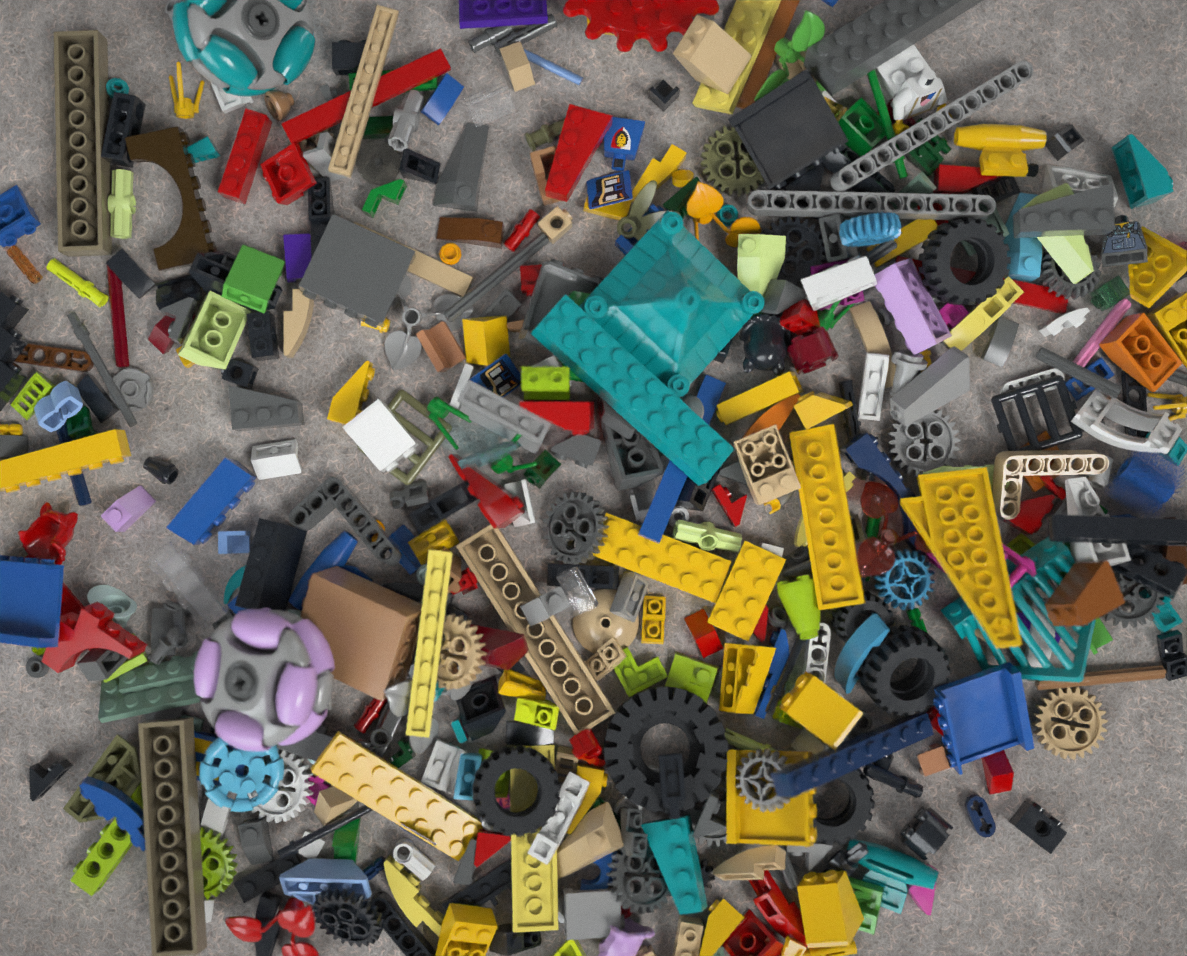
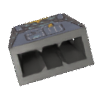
(1124, 244)

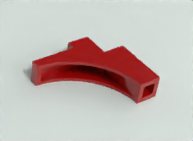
(90, 630)

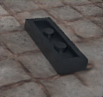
(265, 877)

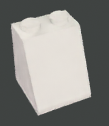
(381, 436)

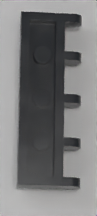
(484, 888)

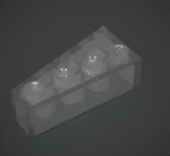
(187, 583)

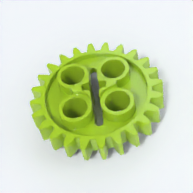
(221, 873)

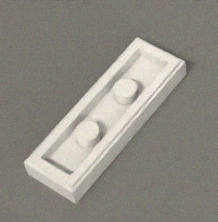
(872, 386)

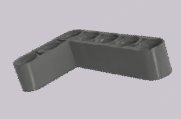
(352, 516)

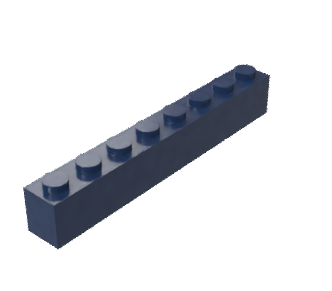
(851, 755)

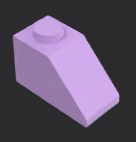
(128, 509)

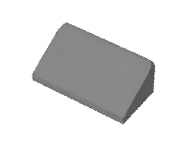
(629, 596)

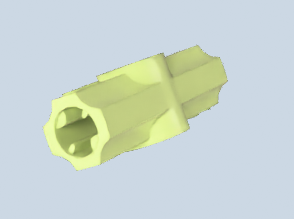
(121, 204)
(707, 536)

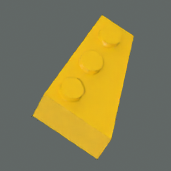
(743, 676)

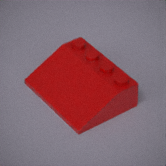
(567, 415)

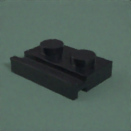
(177, 289)

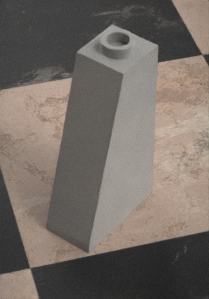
(932, 388)

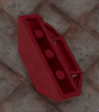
(501, 648)

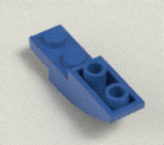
(780, 642)
(112, 802)

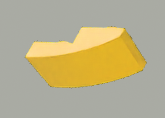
(653, 620)

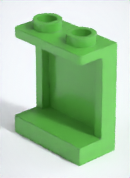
(253, 278)

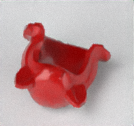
(49, 534)

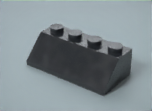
(271, 566)

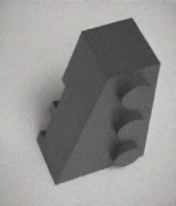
(262, 411)

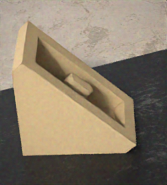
(517, 66)
(332, 804)

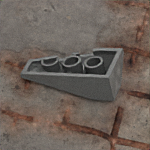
(462, 175)
(632, 459)
(799, 561)

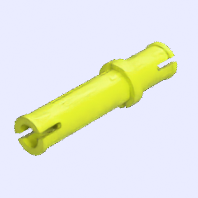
(84, 287)

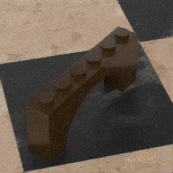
(170, 152)

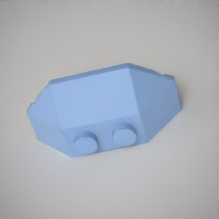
(319, 875)

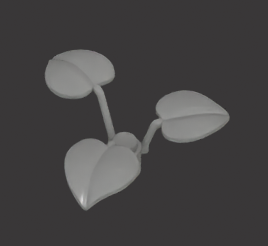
(403, 348)
(399, 702)

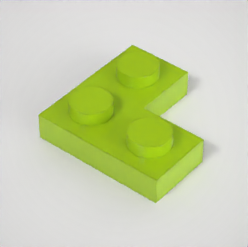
(637, 678)

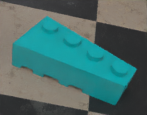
(678, 861)

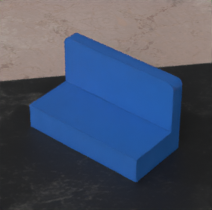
(408, 560)

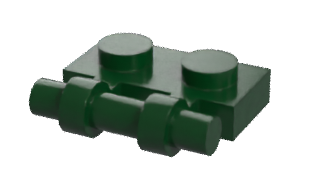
(927, 156)

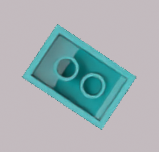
(1141, 173)

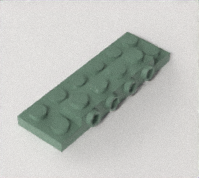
(149, 689)

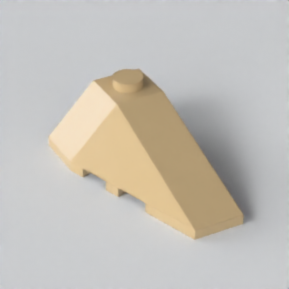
(591, 840)

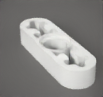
(1044, 375)

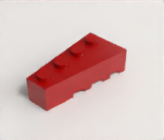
(577, 144)

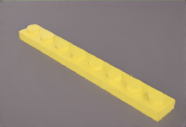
(429, 643)

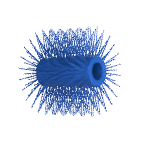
(1146, 481)

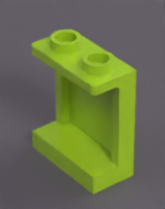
(546, 383)

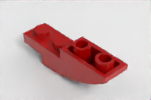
(780, 914)

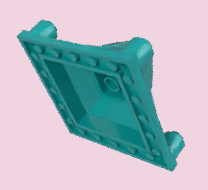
(672, 303)

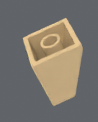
(711, 55)

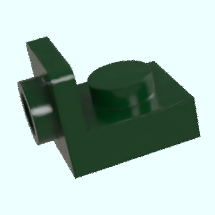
(80, 424)
(543, 471)
(400, 759)

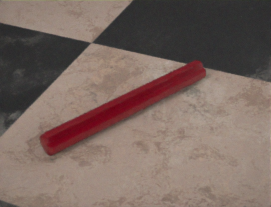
(118, 319)

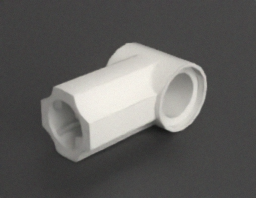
(415, 860)

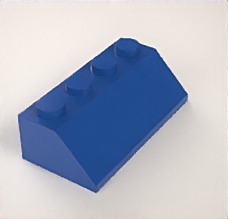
(212, 502)

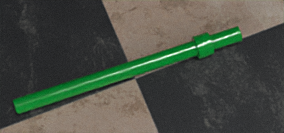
(886, 121)

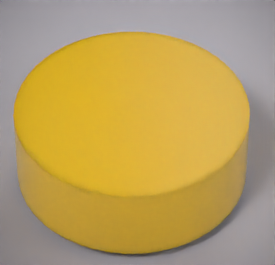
(682, 177)

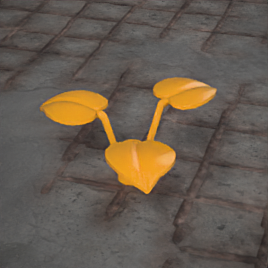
(702, 208)

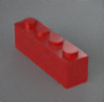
(245, 156)

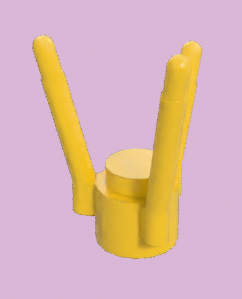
(183, 106)
(1178, 404)

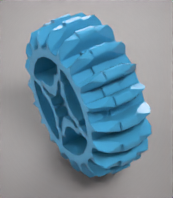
(870, 229)
(911, 597)

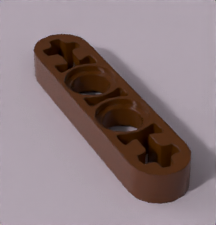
(51, 355)

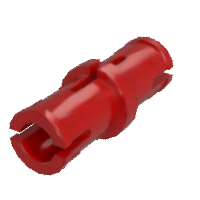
(521, 230)
(370, 713)

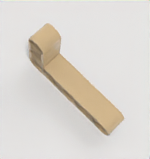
(1039, 466)

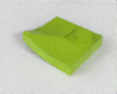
(692, 675)

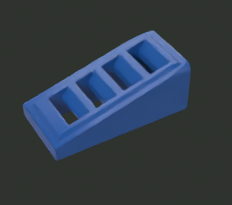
(1104, 368)

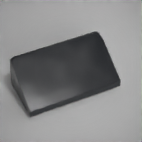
(96, 398)

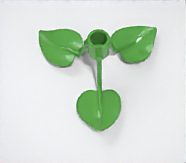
(807, 34)

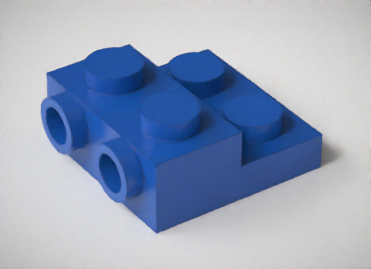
(15, 217)

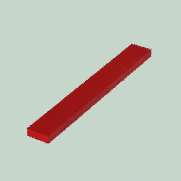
(389, 86)
(1033, 296)

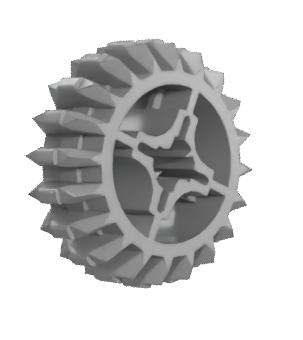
(746, 779)

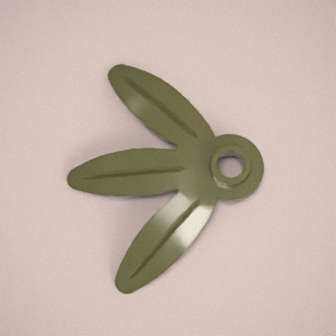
(639, 207)

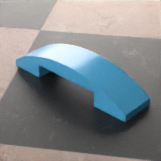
(856, 649)

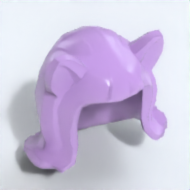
(625, 941)

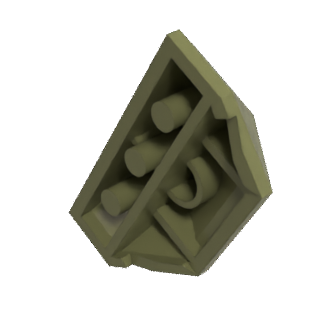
(117, 767)

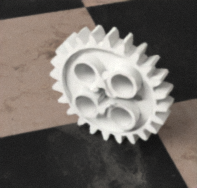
(276, 807)

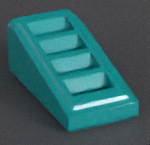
(203, 150)

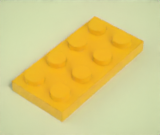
(746, 590)

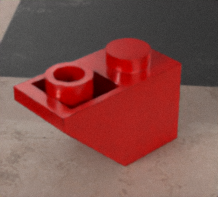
(800, 318)
(1031, 513)

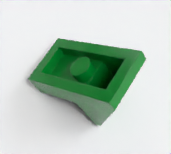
(347, 841)

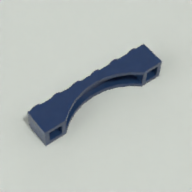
(864, 454)

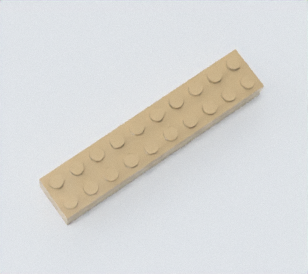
(549, 646)

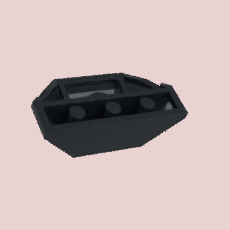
(212, 270)

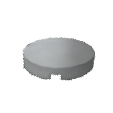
(139, 392)

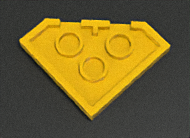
(1164, 267)

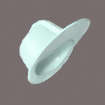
(115, 601)

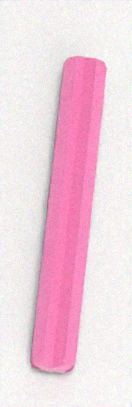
(1103, 330)

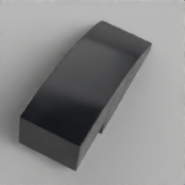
(441, 508)
(594, 575)
(265, 912)

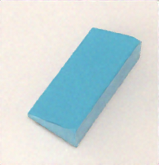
(467, 767)

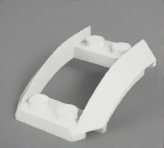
(1097, 406)

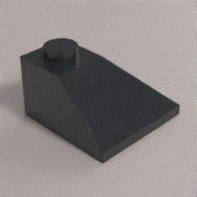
(481, 708)

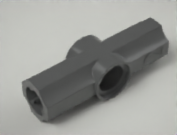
(388, 724)

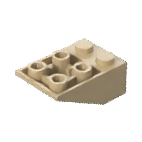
(766, 465)

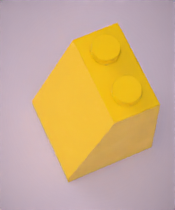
(820, 710)
(828, 909)

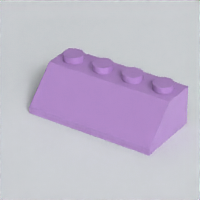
(911, 306)

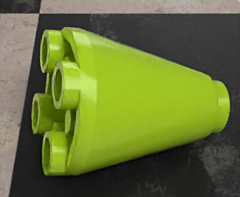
(801, 605)

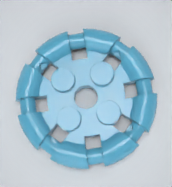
(238, 784)

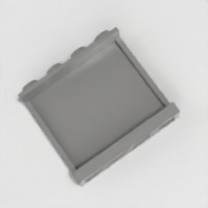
(502, 416)

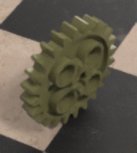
(716, 161)

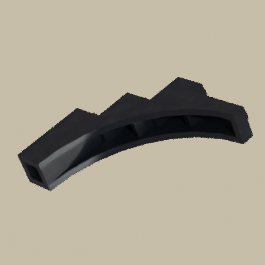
(10, 346)

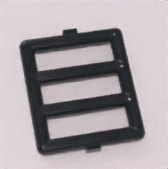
(1037, 387)

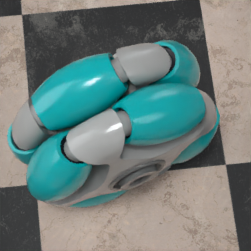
(245, 43)

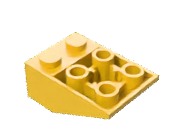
(1171, 323)
(466, 931)

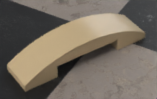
(873, 335)

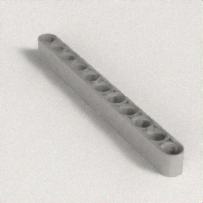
(924, 130)
(880, 201)

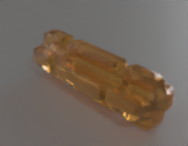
(24, 264)

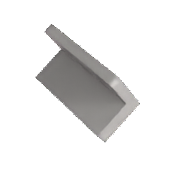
(321, 156)

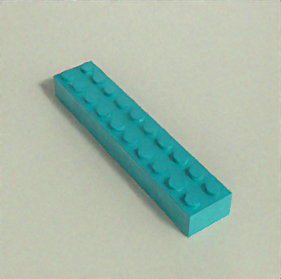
(632, 391)

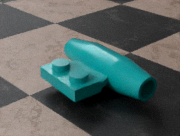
(893, 872)

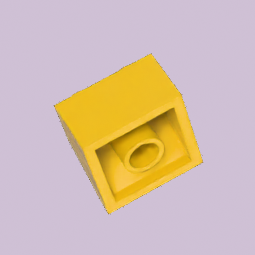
(818, 407)

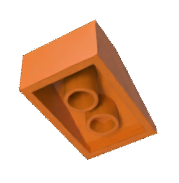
(1141, 351)

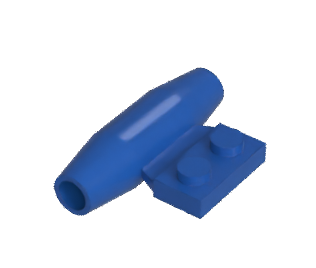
(332, 555)

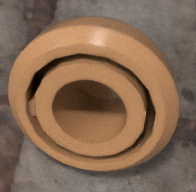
(278, 103)

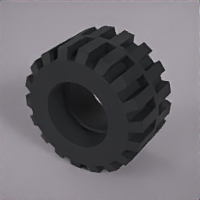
(846, 615)

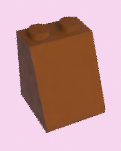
(1084, 594)

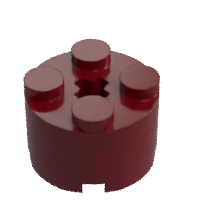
(812, 351)

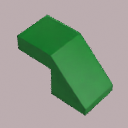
(390, 192)

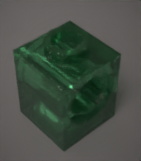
(1109, 293)

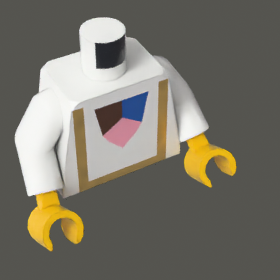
(916, 97)

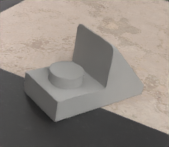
(545, 606)
(813, 853)

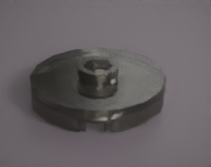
(366, 163)

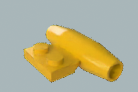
(1001, 146)

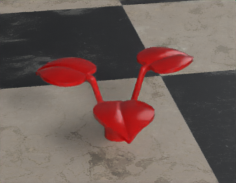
(293, 917)

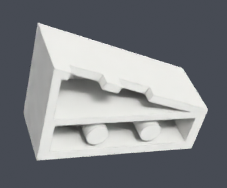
(839, 282)

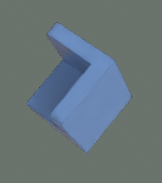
(233, 542)

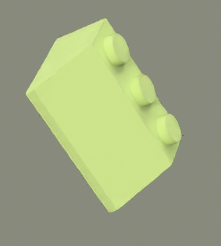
(214, 332)

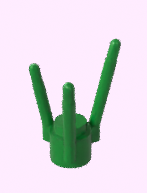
(826, 316)
(440, 409)
(506, 463)

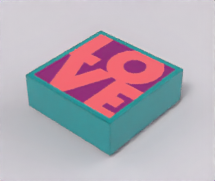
(459, 730)

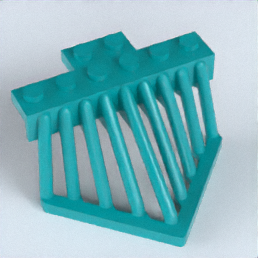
(1049, 560)

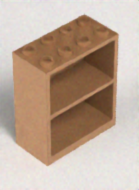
(366, 628)

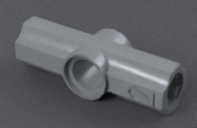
(406, 120)

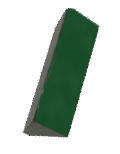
(378, 127)

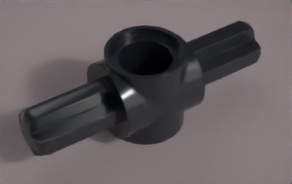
(847, 859)

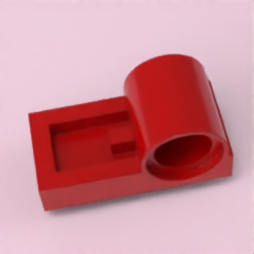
(587, 748)

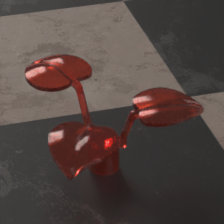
(874, 553)

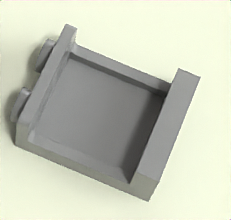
(591, 913)

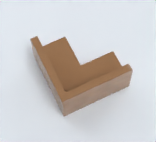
(541, 164)

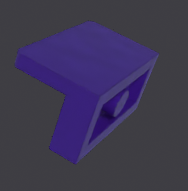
(297, 255)

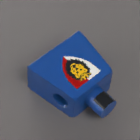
(623, 141)

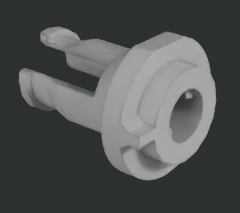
(906, 368)

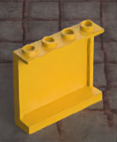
(784, 826)

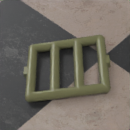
(433, 444)

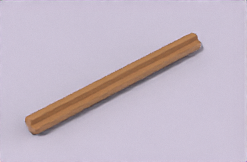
(1108, 677)

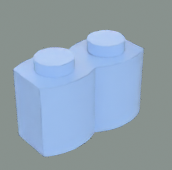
(58, 406)

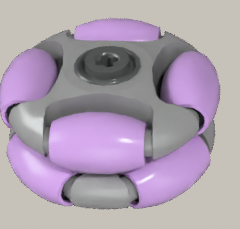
(264, 679)

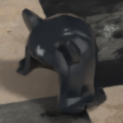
(765, 344)

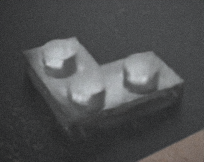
(577, 593)

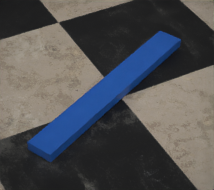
(673, 477)

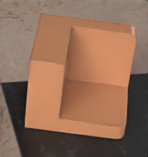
(933, 760)

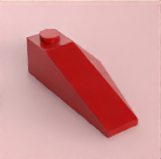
(496, 502)

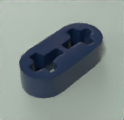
(975, 817)

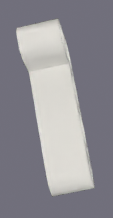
(820, 664)

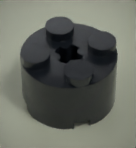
(926, 833)

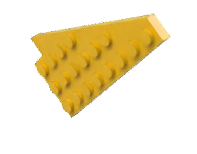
(963, 534)

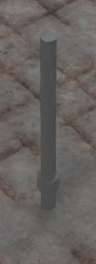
(82, 333)

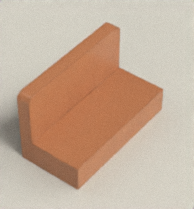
(441, 347)

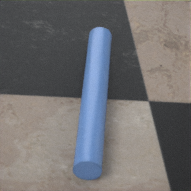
(548, 65)

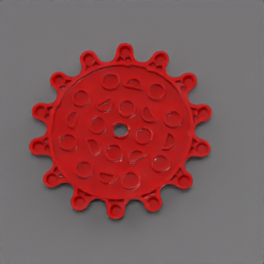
(639, 19)

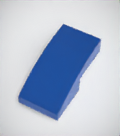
(442, 99)

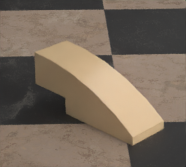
(297, 323)
(752, 863)

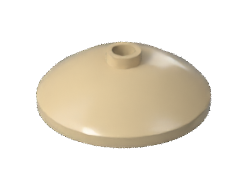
(590, 631)

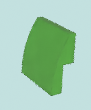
(869, 900)

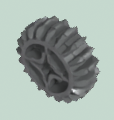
(1062, 284)

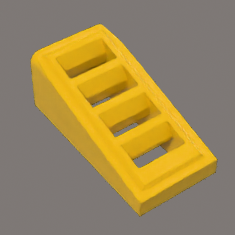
(520, 685)

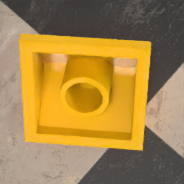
(485, 339)

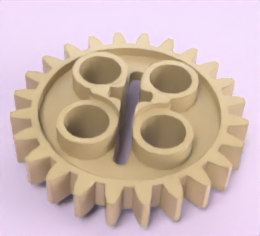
(456, 632)
(1065, 741)

